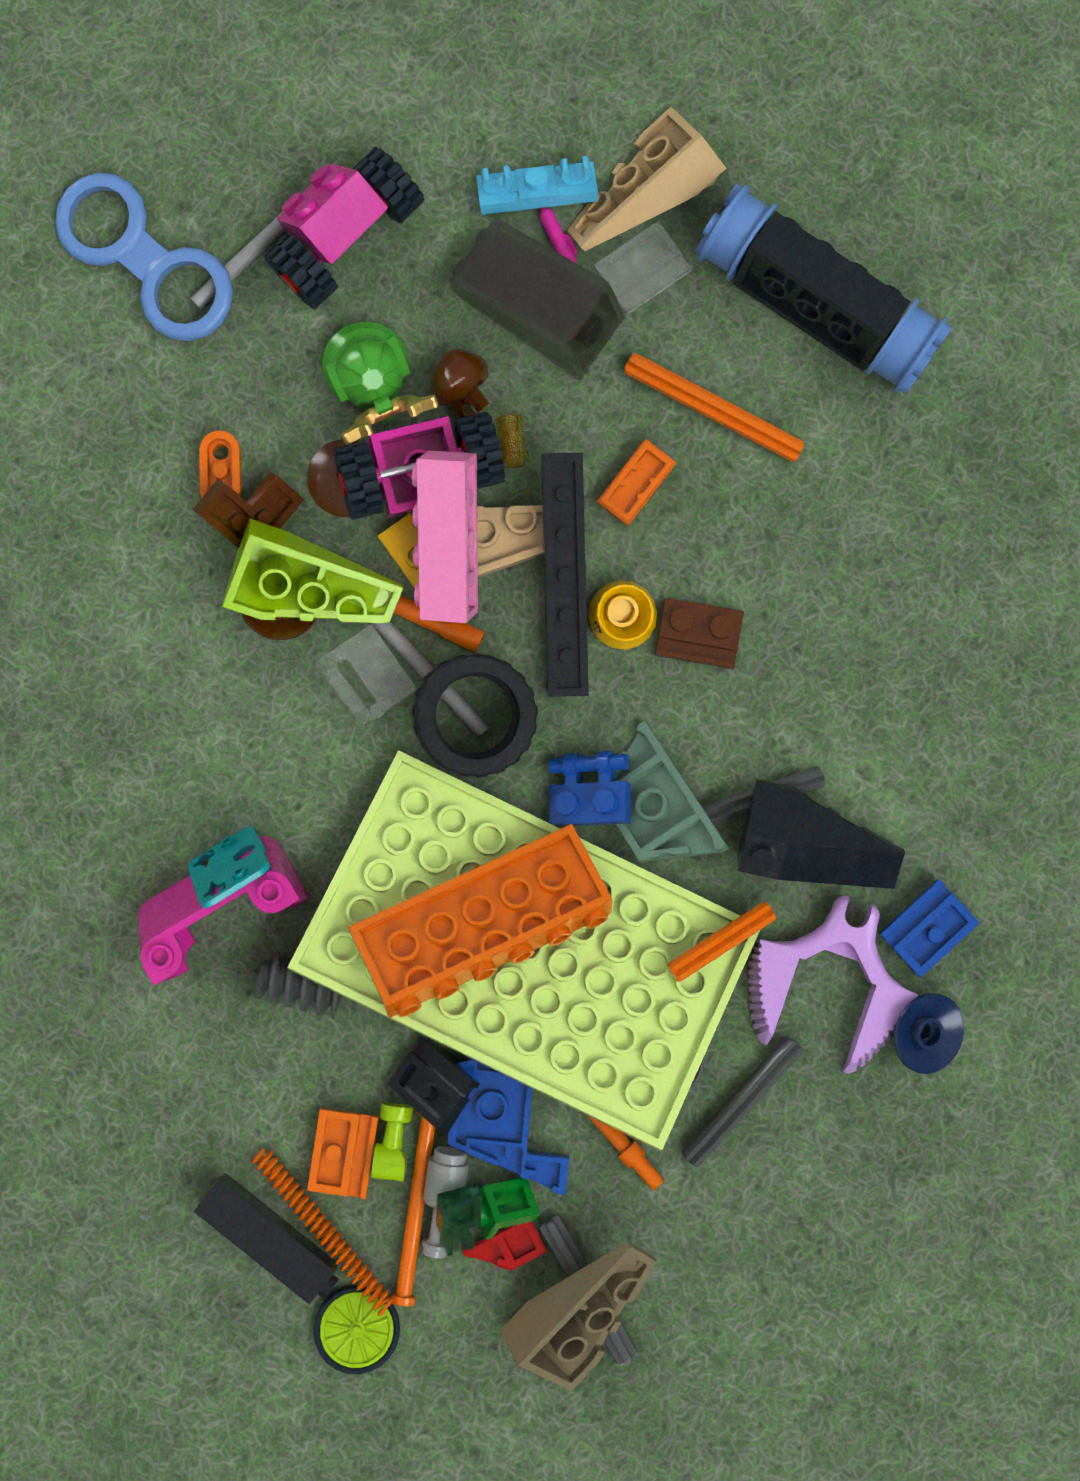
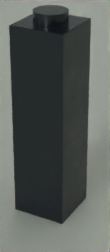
(268, 1239)

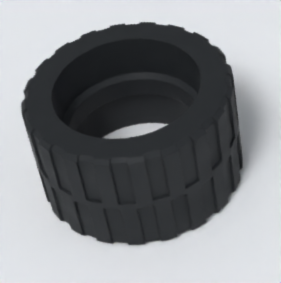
(522, 725)

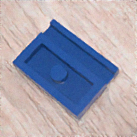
(928, 928)

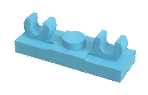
(537, 187)

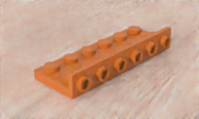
(481, 921)

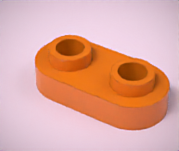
(227, 470)

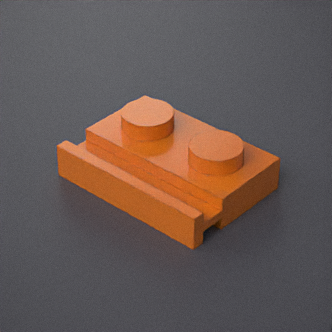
(342, 1153)

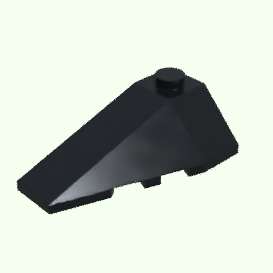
(805, 842)

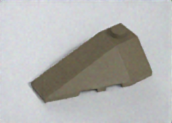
(567, 1324)

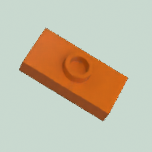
(636, 483)

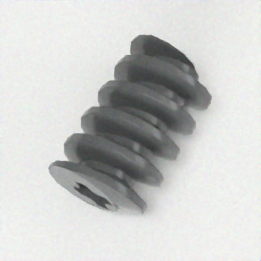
(280, 980)

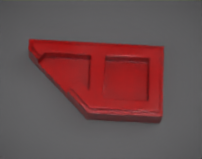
(509, 1246)

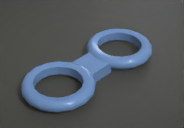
(143, 256)

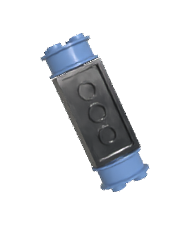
(820, 290)

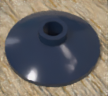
(941, 1033)

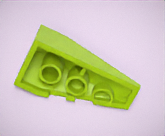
(298, 579)

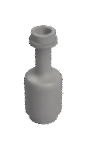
(445, 1172)

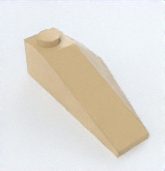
(667, 170)

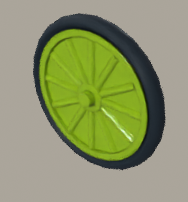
(353, 1334)

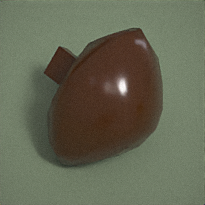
(457, 380)

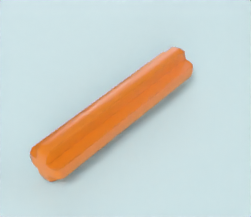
(721, 941)

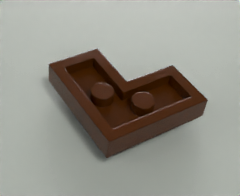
(230, 513)

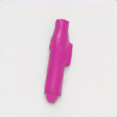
(561, 242)

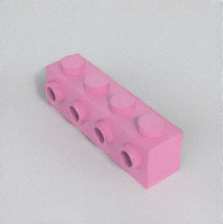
(446, 536)

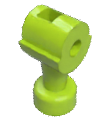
(389, 1157)

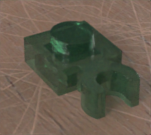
(456, 1214)

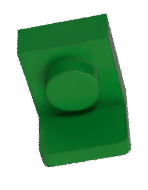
(506, 1205)

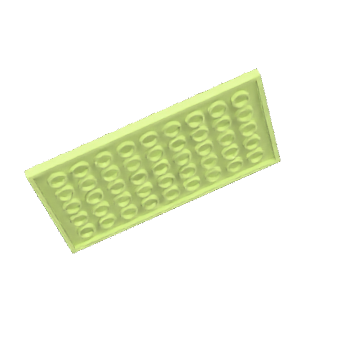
(577, 1019)

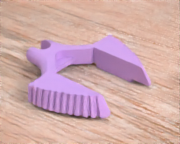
(776, 962)

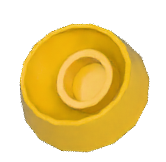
(613, 606)

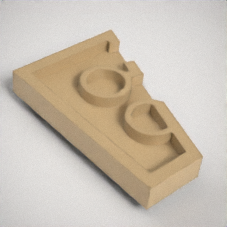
(508, 536)

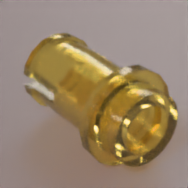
(512, 440)

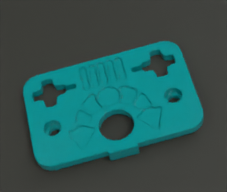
(225, 869)

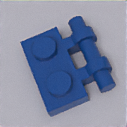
(590, 803)

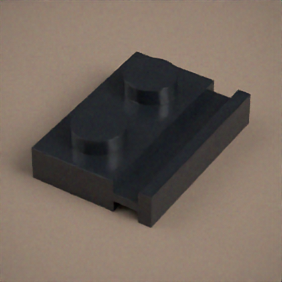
(433, 1084)

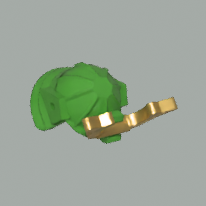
(368, 367)

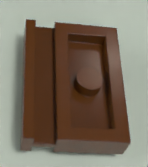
(699, 633)

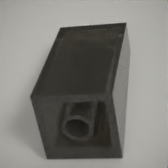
(539, 296)

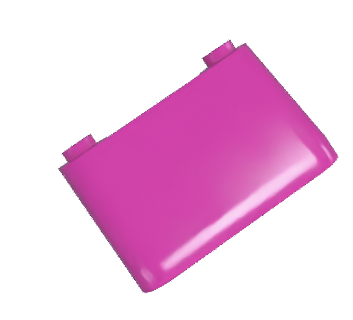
(166, 917)

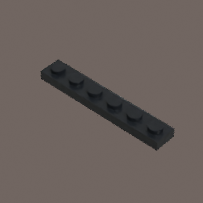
(564, 574)

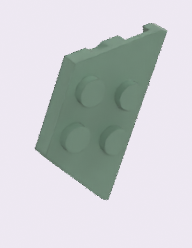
(664, 810)

